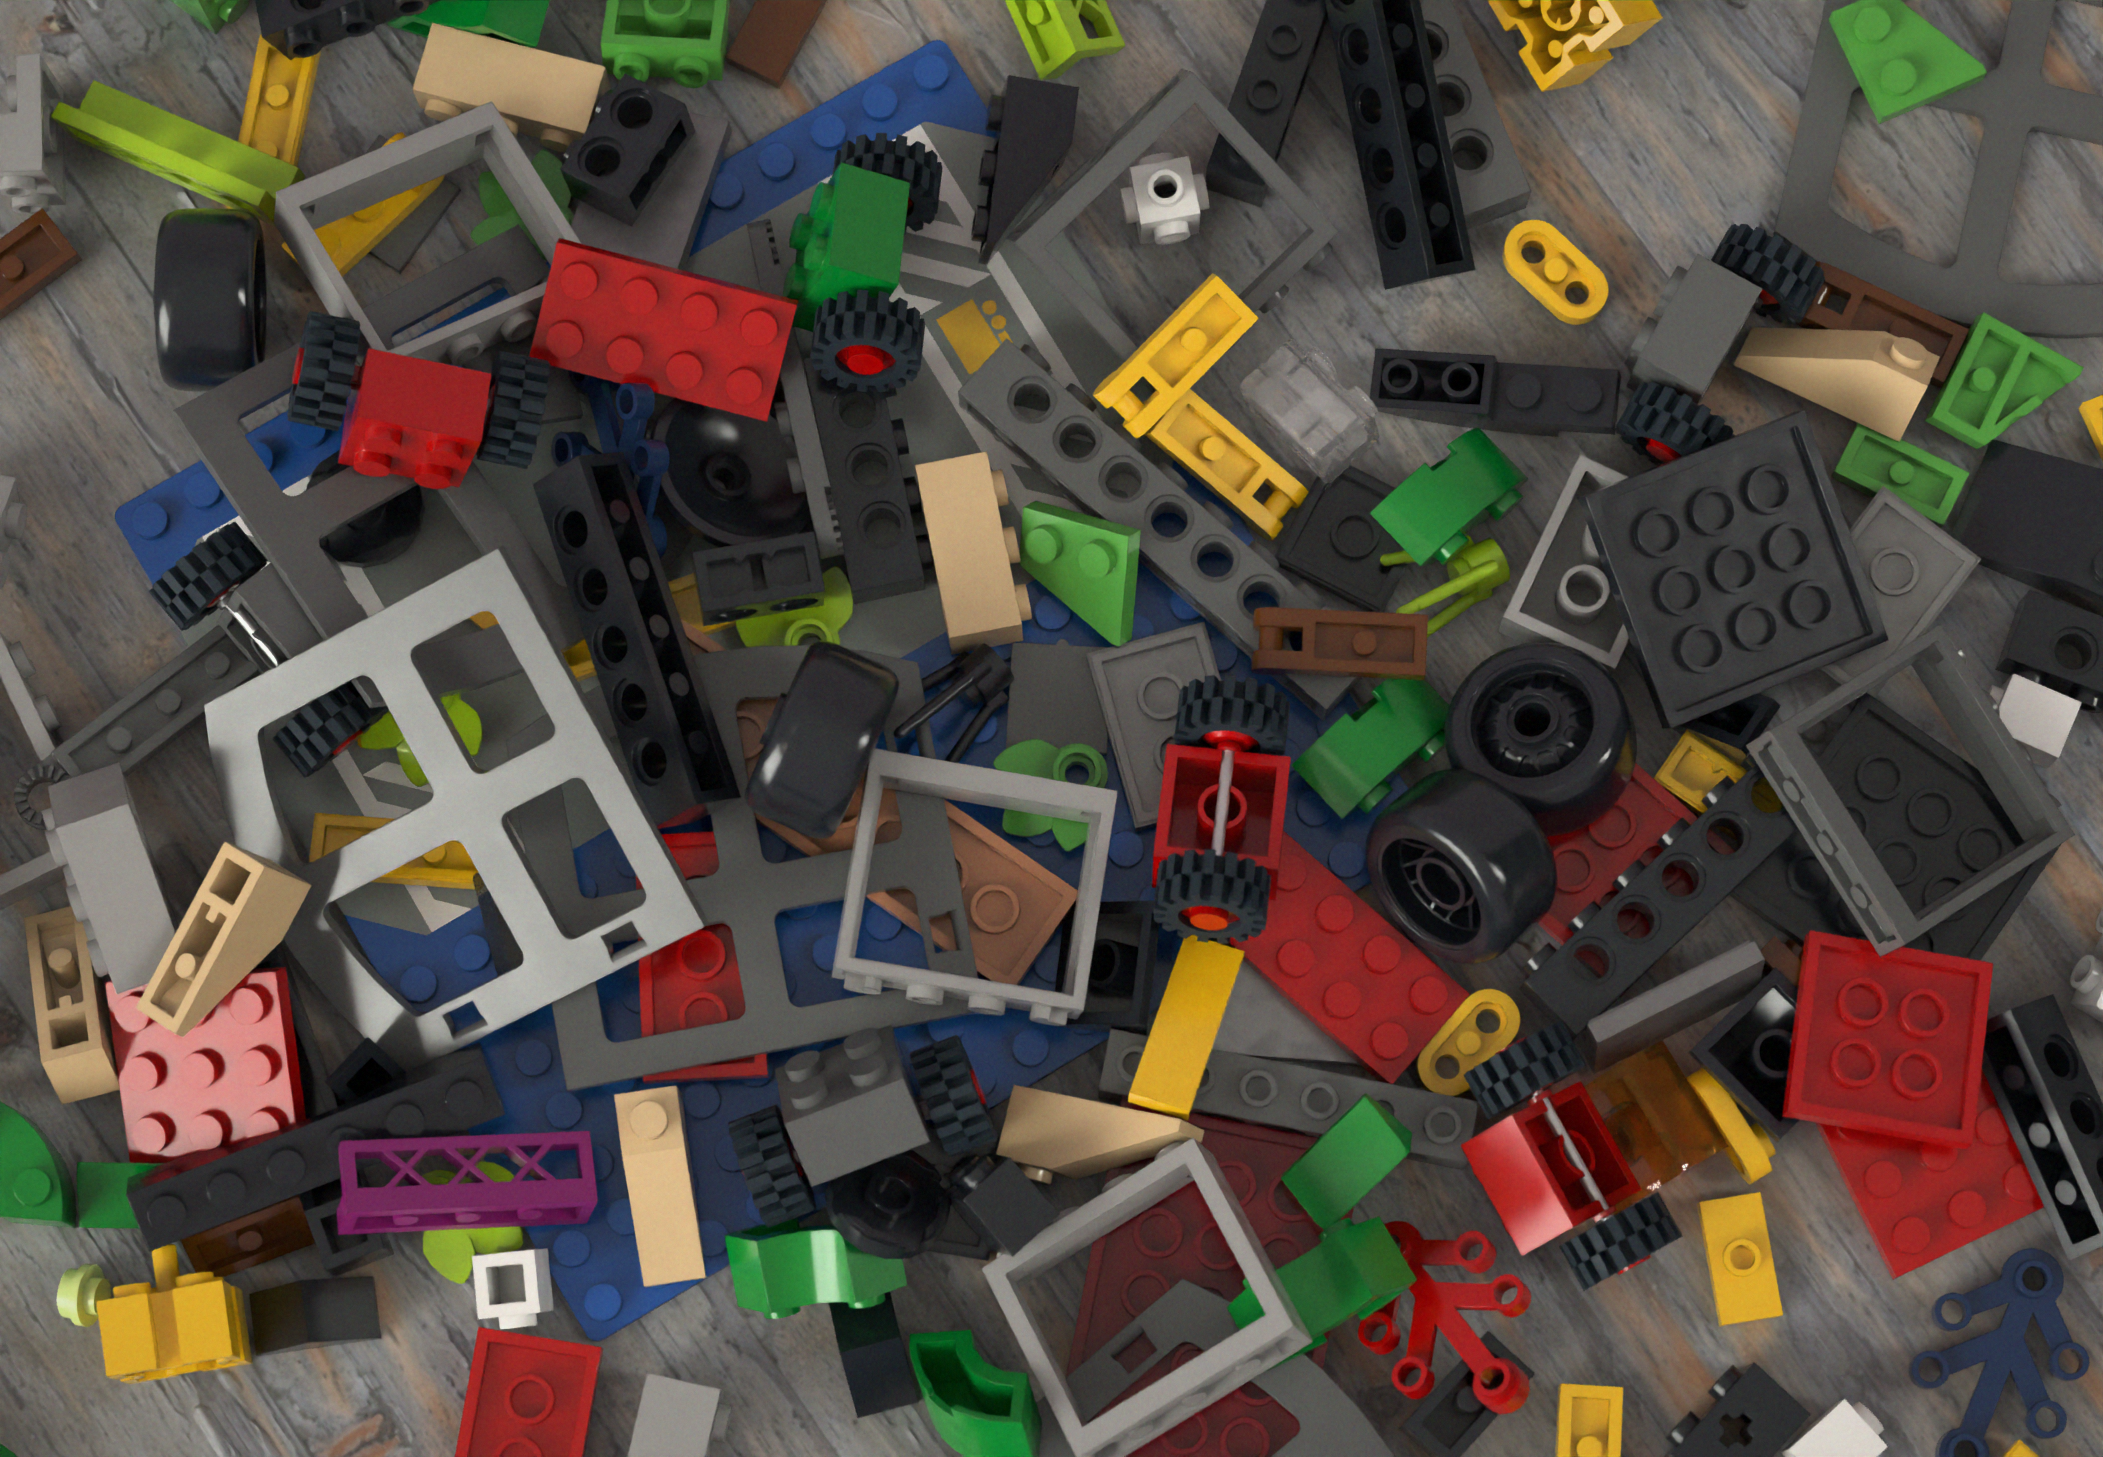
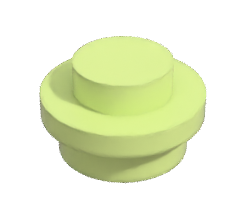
(80, 1291)

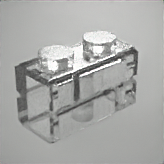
(1311, 409)

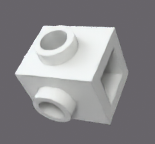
(1164, 218)

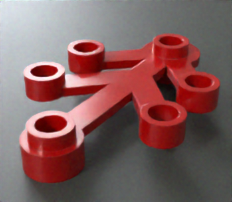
(1437, 1308)

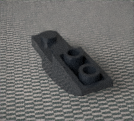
(1495, 394)

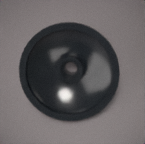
(745, 458)

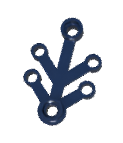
(644, 457)
(2005, 1349)

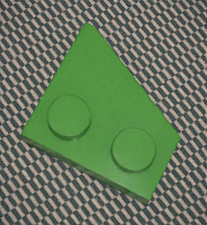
(1084, 564)

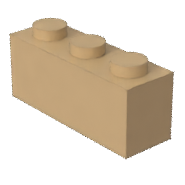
(530, 87)
(972, 552)

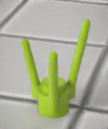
(1471, 574)

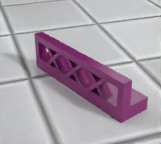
(466, 1204)

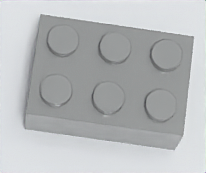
(1564, 586)
(110, 875)

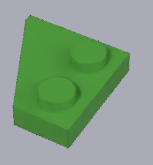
(1901, 57)
(1996, 382)

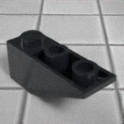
(1031, 143)

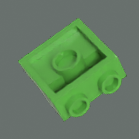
(666, 39)

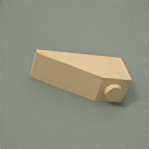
(1850, 372)
(223, 936)
(70, 1008)
(1080, 1136)
(660, 1185)

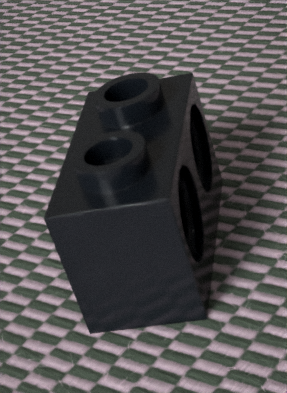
(640, 153)
(758, 578)

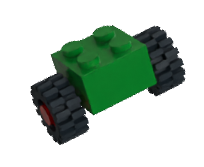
(852, 262)

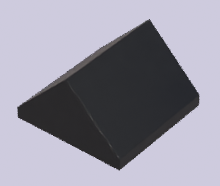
(1119, 968)
(1752, 1051)

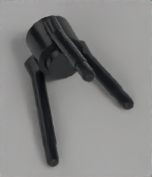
(974, 678)

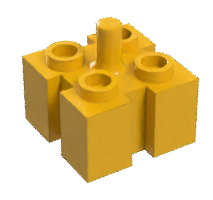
(1573, 36)
(175, 1327)

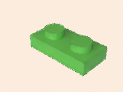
(1904, 469)

